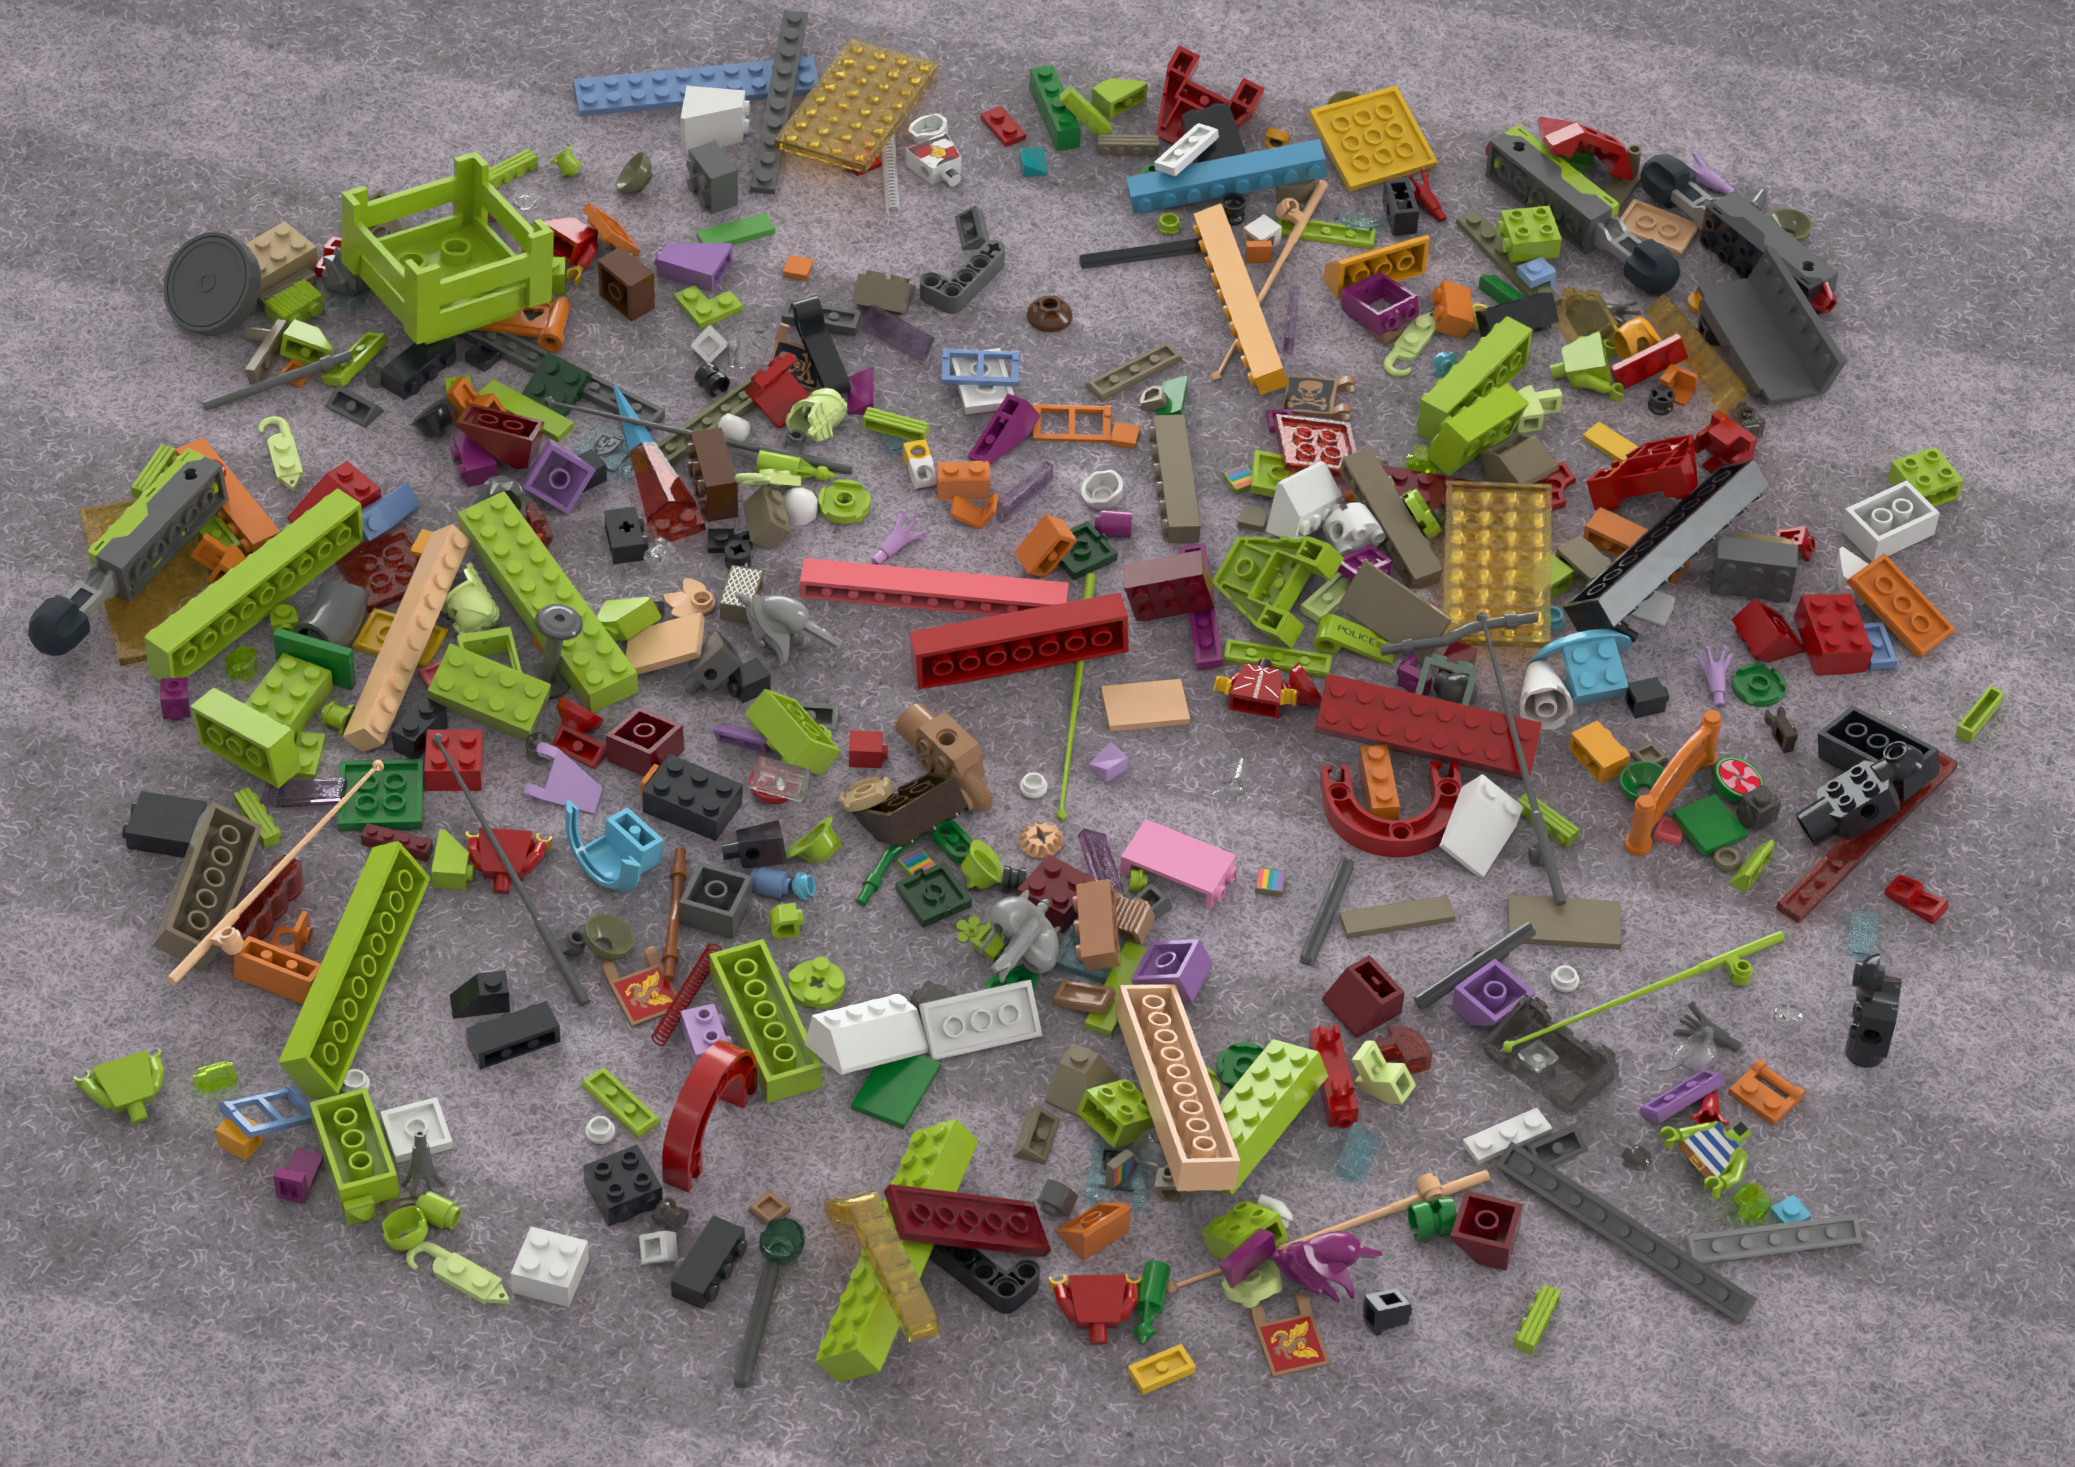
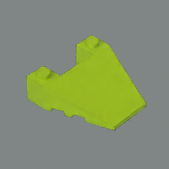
(1267, 577)

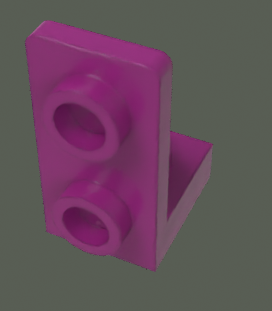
(299, 1176)

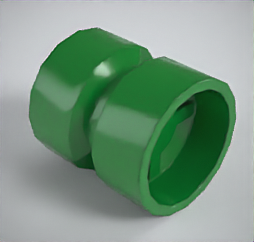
(1432, 1218)

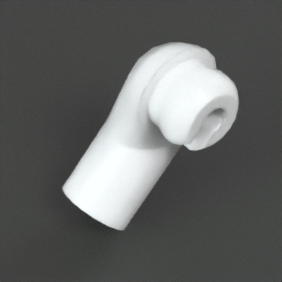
(1276, 1206)

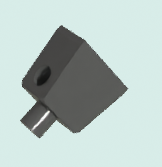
(716, 663)

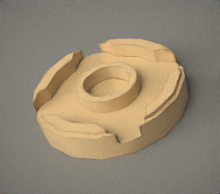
(866, 794)

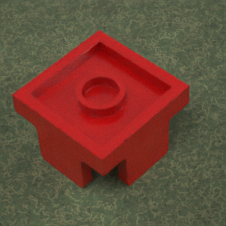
(1725, 441)

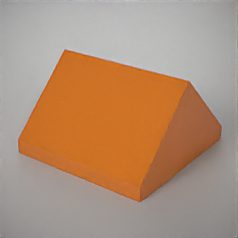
(1096, 1228)

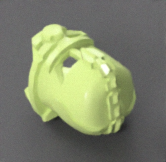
(824, 412)
(471, 605)

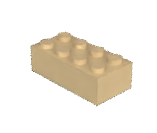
(282, 254)

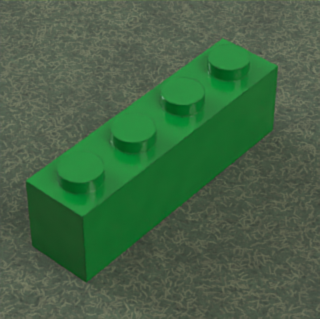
(1058, 119)

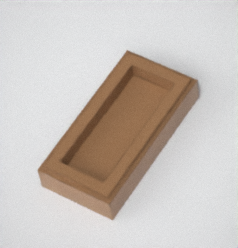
(1084, 997)

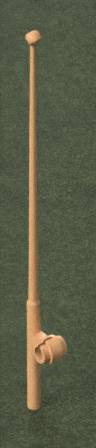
(1300, 219)
(229, 938)
(1428, 1189)

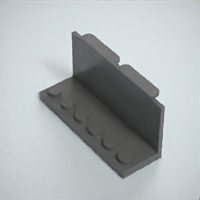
(1772, 332)

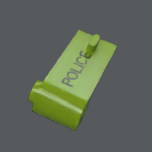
(1339, 632)

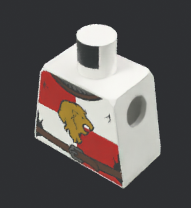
(935, 160)

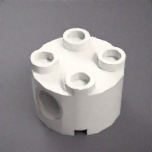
(1352, 529)

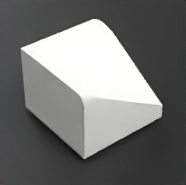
(658, 1247)

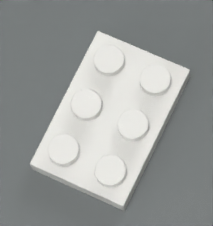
(978, 397)

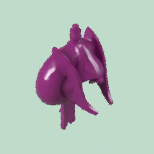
(1323, 1259)

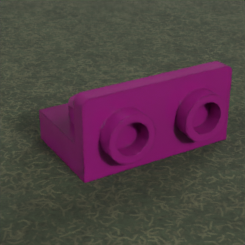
(1354, 560)

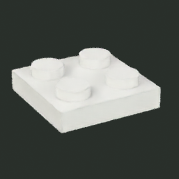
(404, 1120)

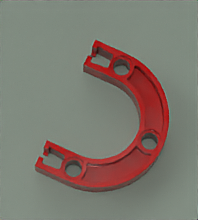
(1387, 836)
(722, 1074)

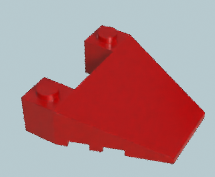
(1184, 95)
(1650, 468)

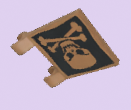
(802, 368)
(1317, 396)

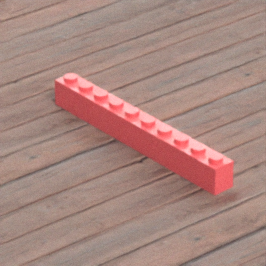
(926, 588)

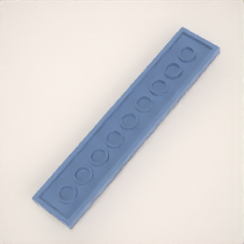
(668, 87)

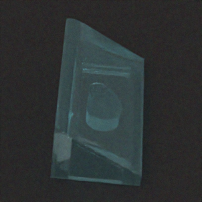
(1357, 1154)

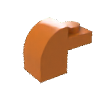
(462, 394)
(217, 556)

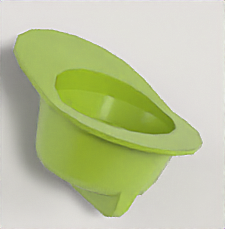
(817, 844)
(981, 866)

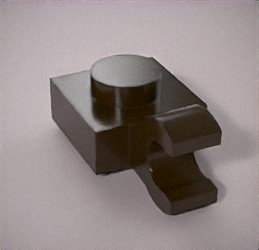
(1782, 730)

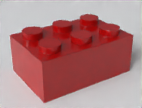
(1833, 634)

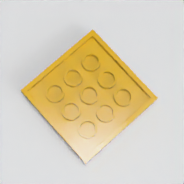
(1372, 138)

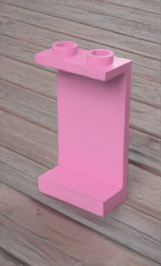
(1180, 860)

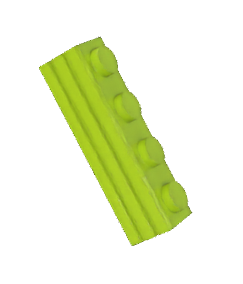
(1085, 111)
(512, 168)
(895, 425)
(158, 464)
(1979, 714)
(251, 809)
(1556, 825)
(1537, 1320)

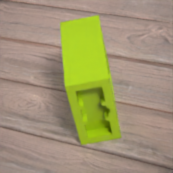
(498, 641)

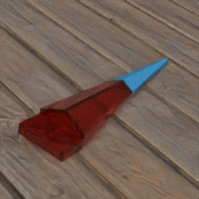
(665, 499)

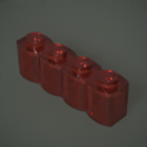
(272, 902)

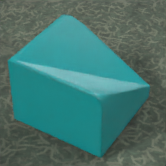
(1033, 161)

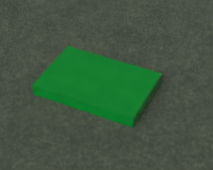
(318, 652)
(896, 1089)

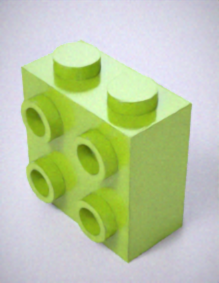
(1529, 233)
(1929, 475)
(1116, 1112)
(1238, 1225)

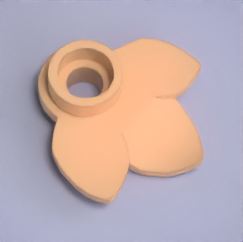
(691, 600)

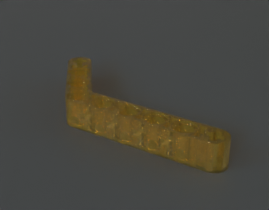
(1726, 385)
(888, 1259)

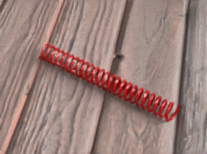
(688, 992)

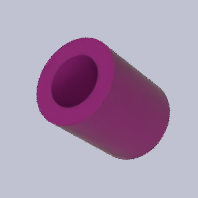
(1114, 523)

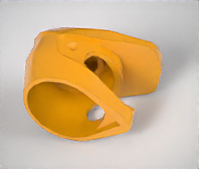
(1634, 337)

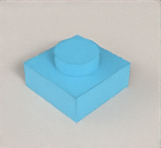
(1790, 1211)

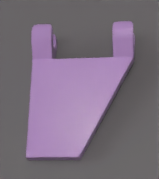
(565, 782)

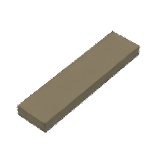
(1134, 371)
(1397, 916)

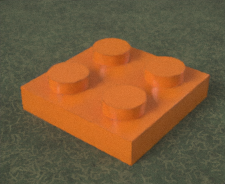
(610, 229)

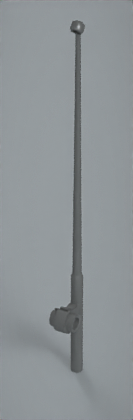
(794, 441)
(1542, 852)
(573, 943)

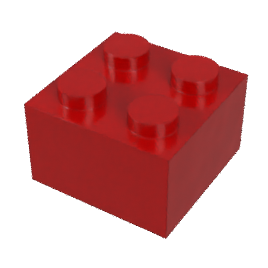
(467, 754)

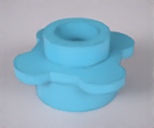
(1440, 360)

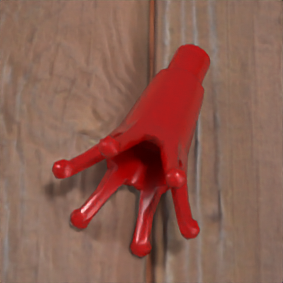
(1426, 197)
(1709, 1110)

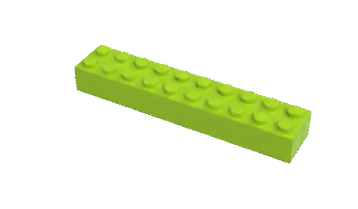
(533, 580)
(255, 587)
(354, 971)
(864, 1320)

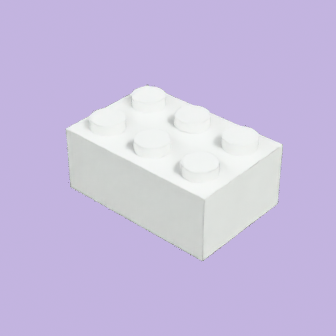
(1890, 521)

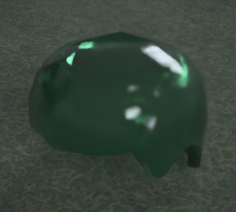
(783, 1234)

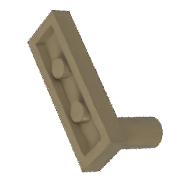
(1623, 189)
(268, 352)

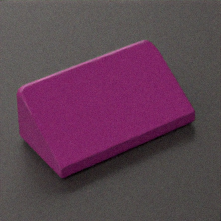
(861, 392)
(1248, 1257)

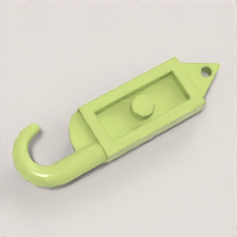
(1410, 343)
(283, 453)
(770, 479)
(462, 1274)

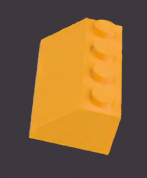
(1396, 261)

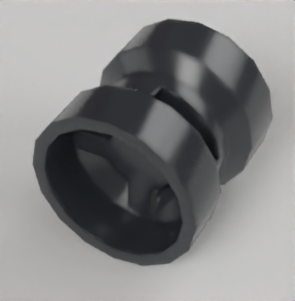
(1234, 208)
(711, 378)

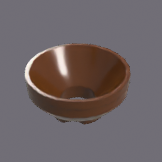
(1049, 319)

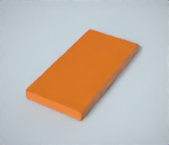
(1901, 606)

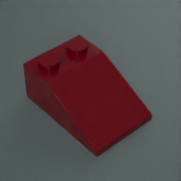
(503, 434)

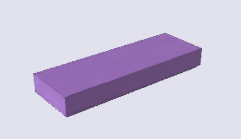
(1682, 1095)

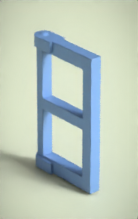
(980, 379)
(278, 1123)

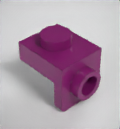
(1409, 676)
(174, 698)

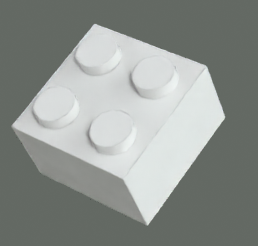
(549, 1266)

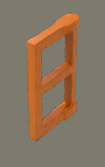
(1071, 436)

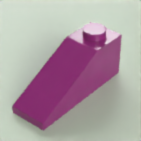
(1005, 430)

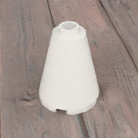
(1545, 696)

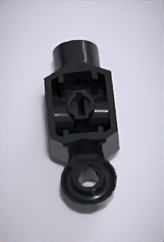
(1860, 796)
(1873, 1013)

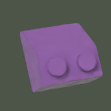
(558, 476)
(1175, 963)
(1488, 994)

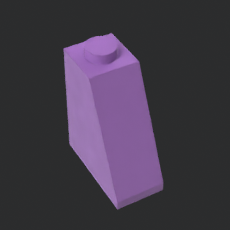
(695, 263)

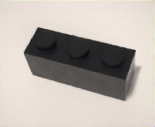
(1532, 311)
(417, 366)
(513, 1035)
(709, 1262)

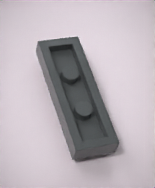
(836, 318)

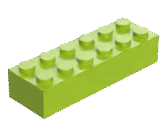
(1487, 366)
(765, 1020)
(1269, 1100)

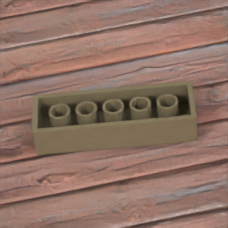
(207, 881)

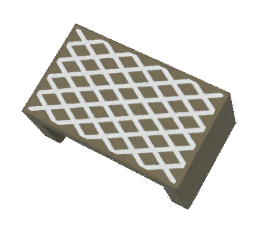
(743, 581)

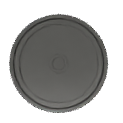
(212, 284)

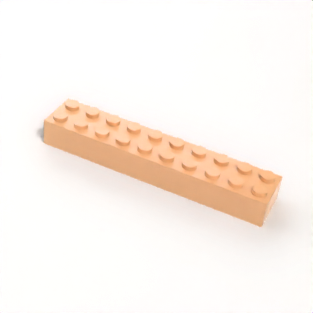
(1177, 1088)

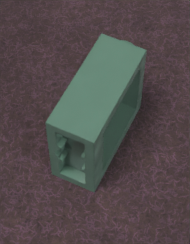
(1461, 667)

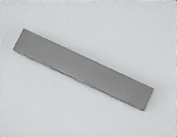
(1774, 1239)

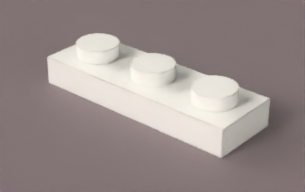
(1186, 149)
(1495, 1140)

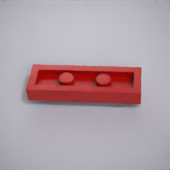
(1649, 361)

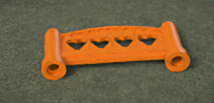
(546, 327)
(1696, 754)

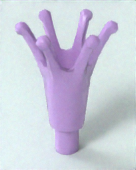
(1709, 178)
(897, 539)
(1716, 675)

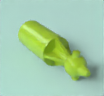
(795, 465)

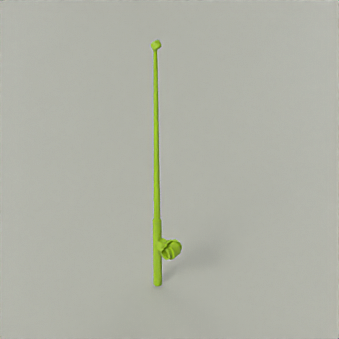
(1089, 589)
(1739, 973)

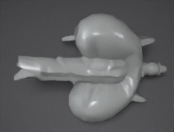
(777, 620)
(1027, 931)

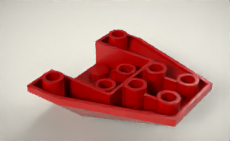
(1568, 136)

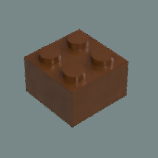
(626, 284)

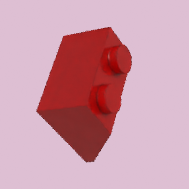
(1766, 633)

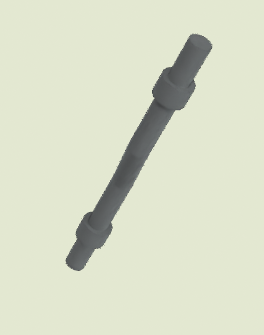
(1408, 646)

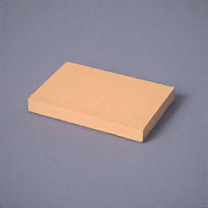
(1660, 225)
(666, 643)
(1145, 705)

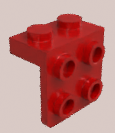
(776, 390)

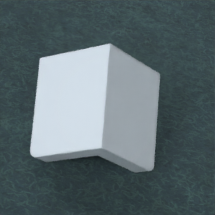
(1262, 230)
(709, 344)

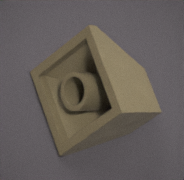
(1075, 1074)

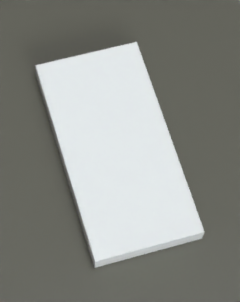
(980, 1020)

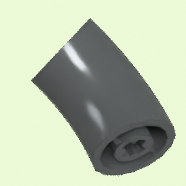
(335, 613)

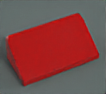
(580, 746)

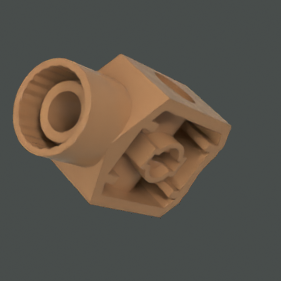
(947, 751)

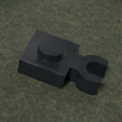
(720, 537)

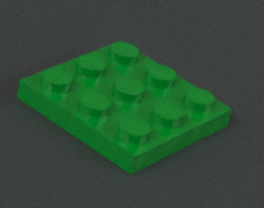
(386, 798)

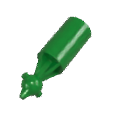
(1151, 1297)

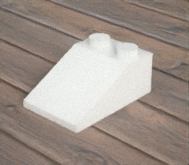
(1480, 824)

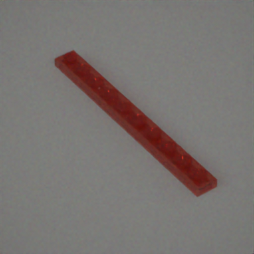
(1850, 853)

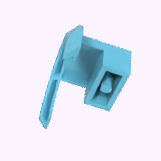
(1591, 664)
(618, 855)

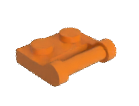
(1761, 1098)

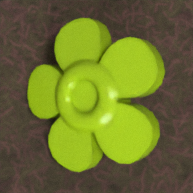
(969, 929)

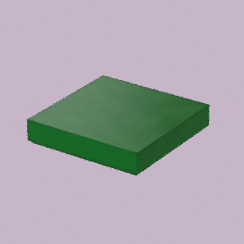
(1709, 825)

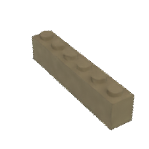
(1175, 478)
(1403, 540)

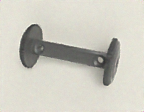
(557, 624)

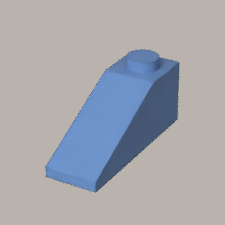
(388, 511)

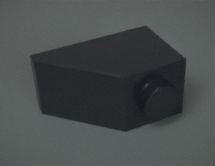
(481, 995)

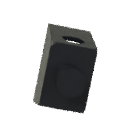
(757, 846)

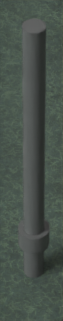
(326, 364)

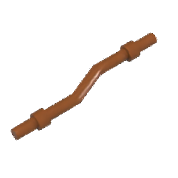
(670, 953)

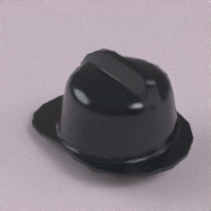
(434, 419)

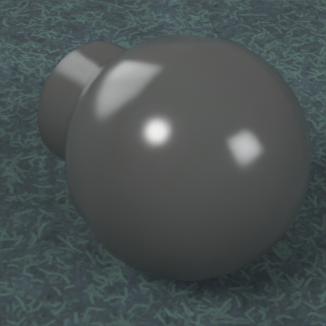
(1453, 687)

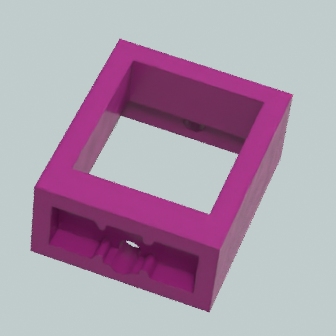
(1379, 286)

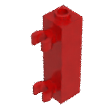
(1338, 1089)

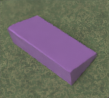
(741, 737)

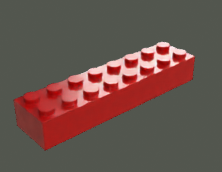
(1019, 641)
(1424, 726)

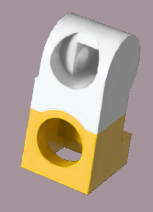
(919, 464)

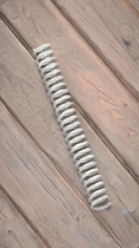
(885, 169)

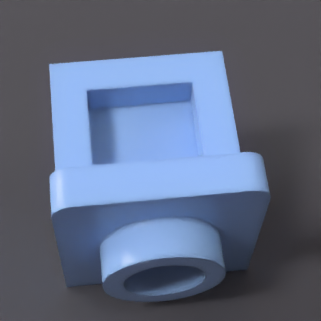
(1537, 272)

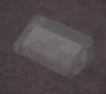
(781, 779)

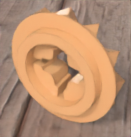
(1034, 847)

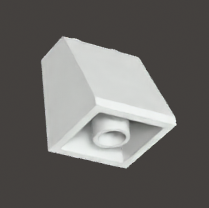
(712, 116)

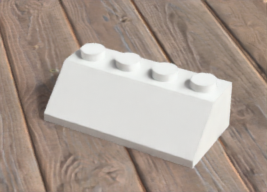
(1304, 502)
(867, 1034)

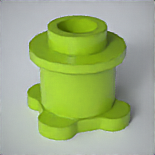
(567, 162)
(337, 716)

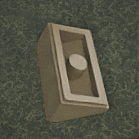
(1036, 1135)

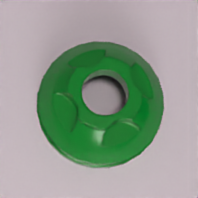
(1639, 775)

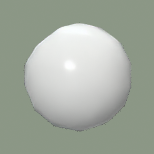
(734, 427)

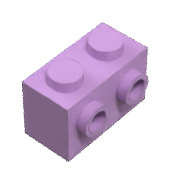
(702, 1029)

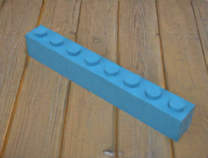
(1228, 175)

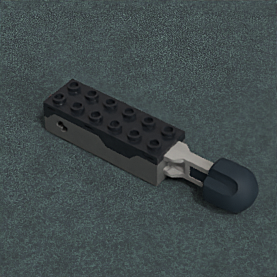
(1738, 229)

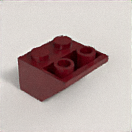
(1364, 997)

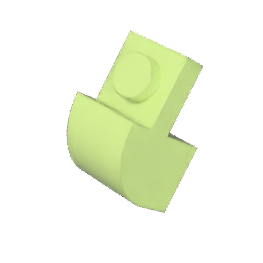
(1539, 404)
(1380, 1079)

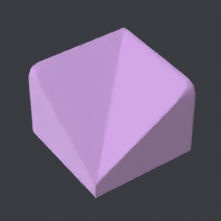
(1109, 762)

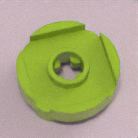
(831, 500)
(1422, 513)
(816, 970)

